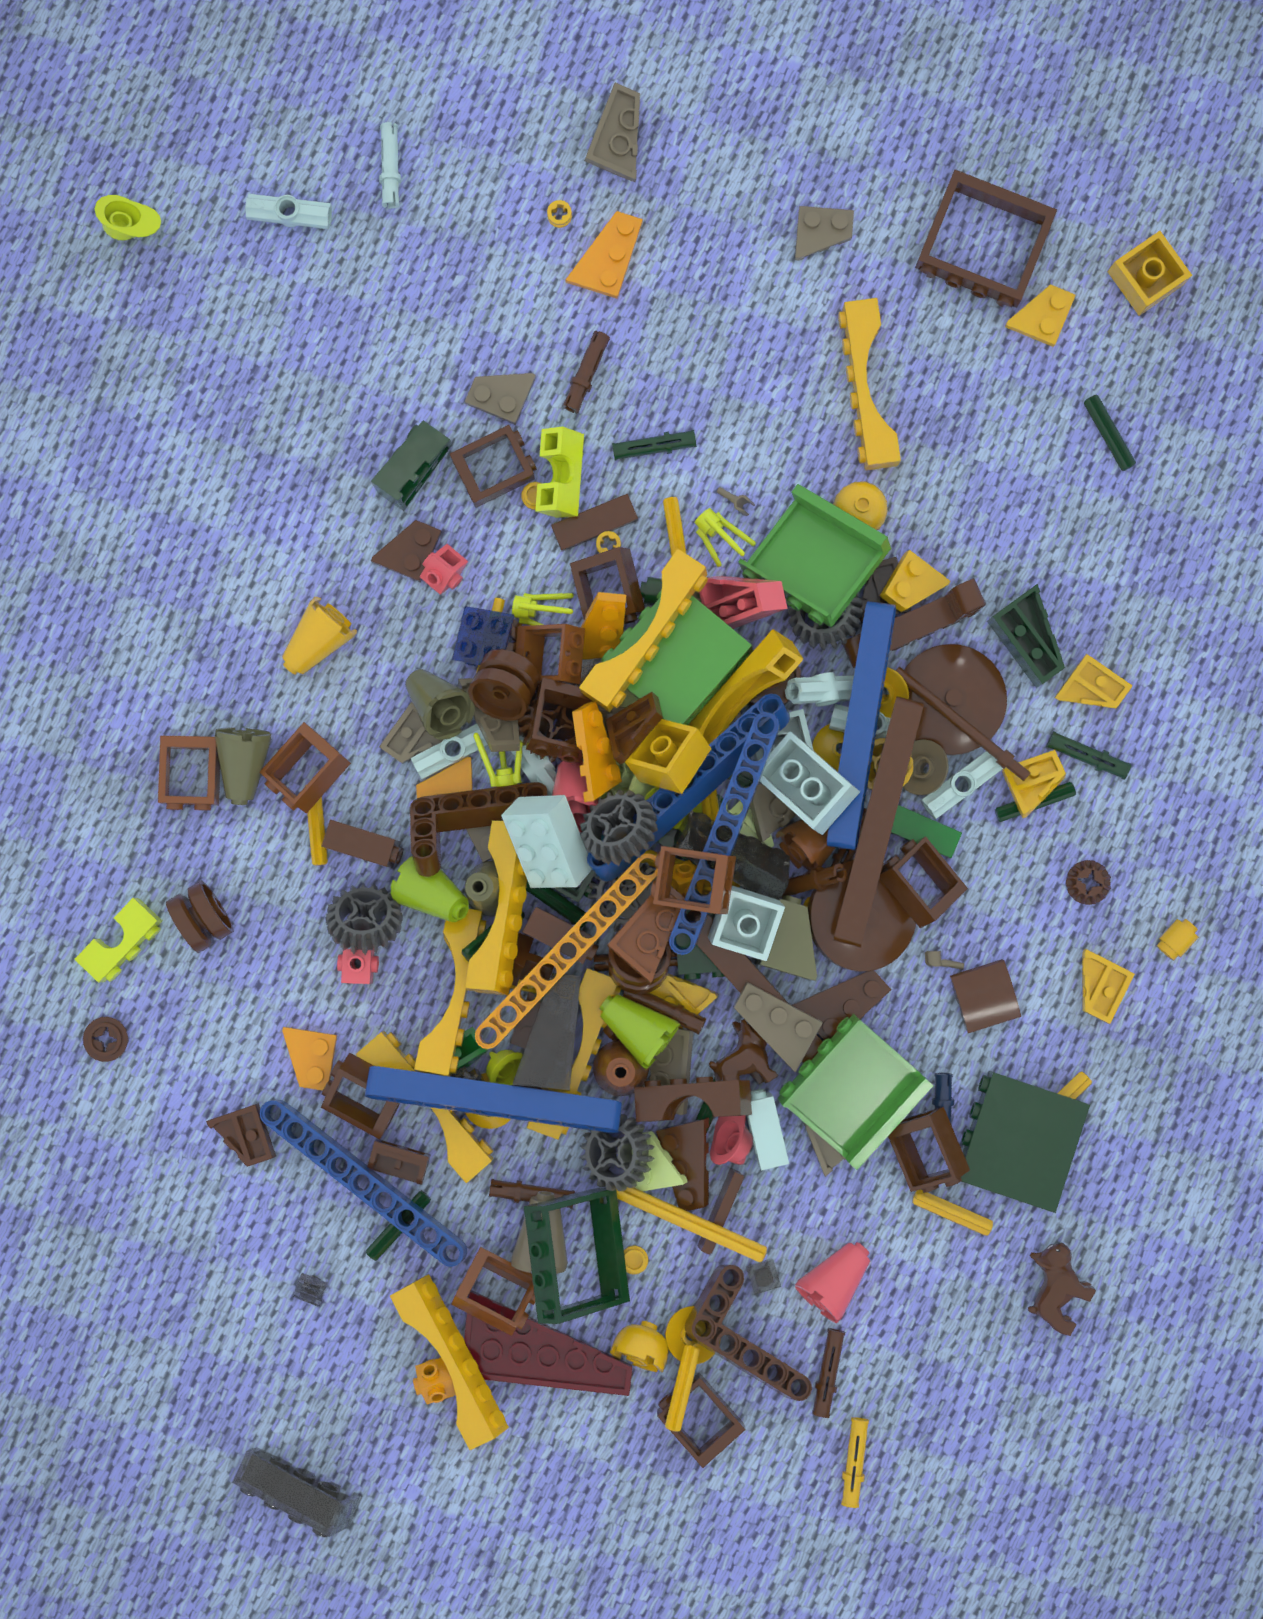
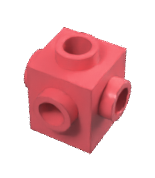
(439, 573)
(351, 973)

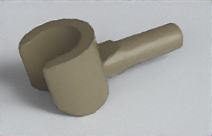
(738, 501)
(933, 958)

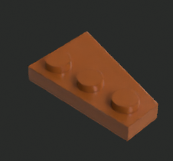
(646, 935)

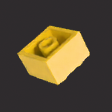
(1149, 273)
(669, 756)

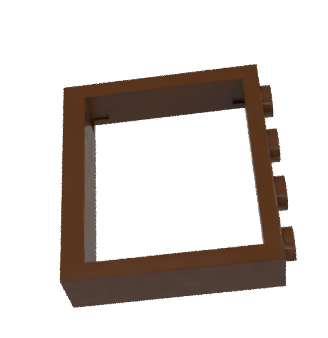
(1004, 200)

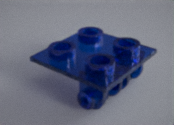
(481, 633)

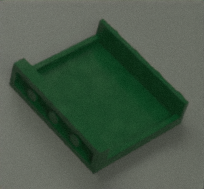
(1022, 1140)

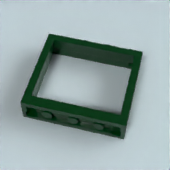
(608, 1253)

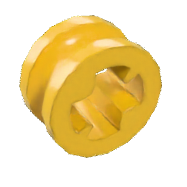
(552, 208)
(612, 536)

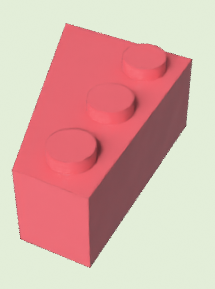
(742, 599)

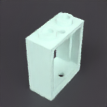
(766, 1131)

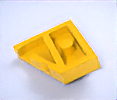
(1043, 316)
(912, 582)
(1094, 685)
(1044, 778)
(1102, 986)
(680, 991)

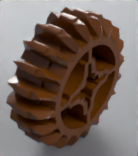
(564, 724)

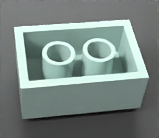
(807, 783)
(547, 841)

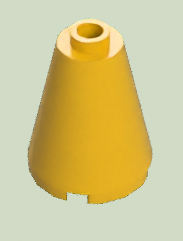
(316, 637)

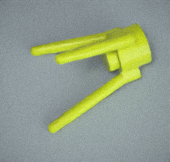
(711, 524)
(527, 606)
(504, 775)

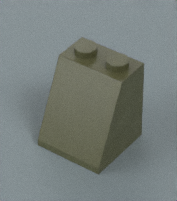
(793, 945)

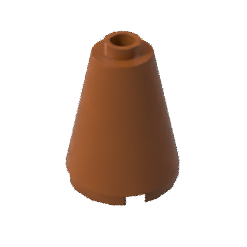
(804, 845)
(608, 1060)

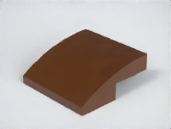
(985, 996)

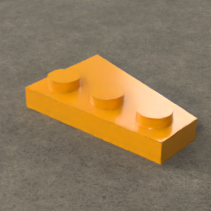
(608, 258)
(603, 624)
(598, 763)

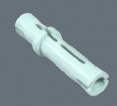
(389, 157)

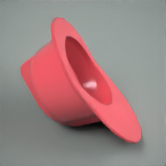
(731, 1141)

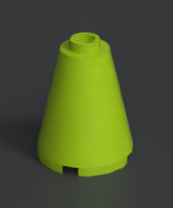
(429, 895)
(638, 1028)

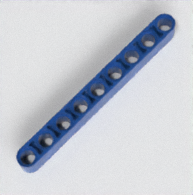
(863, 718)
(721, 760)
(724, 817)
(493, 1099)
(349, 1179)

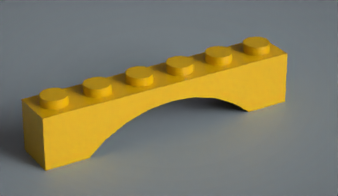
(877, 438)
(767, 665)
(611, 678)
(493, 963)
(592, 993)
(439, 1047)
(464, 1150)
(477, 1411)

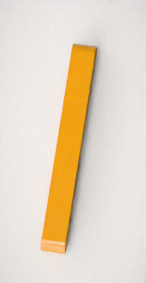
(555, 958)

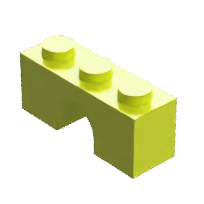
(565, 453)
(138, 924)

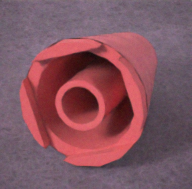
(572, 785)
(835, 1281)

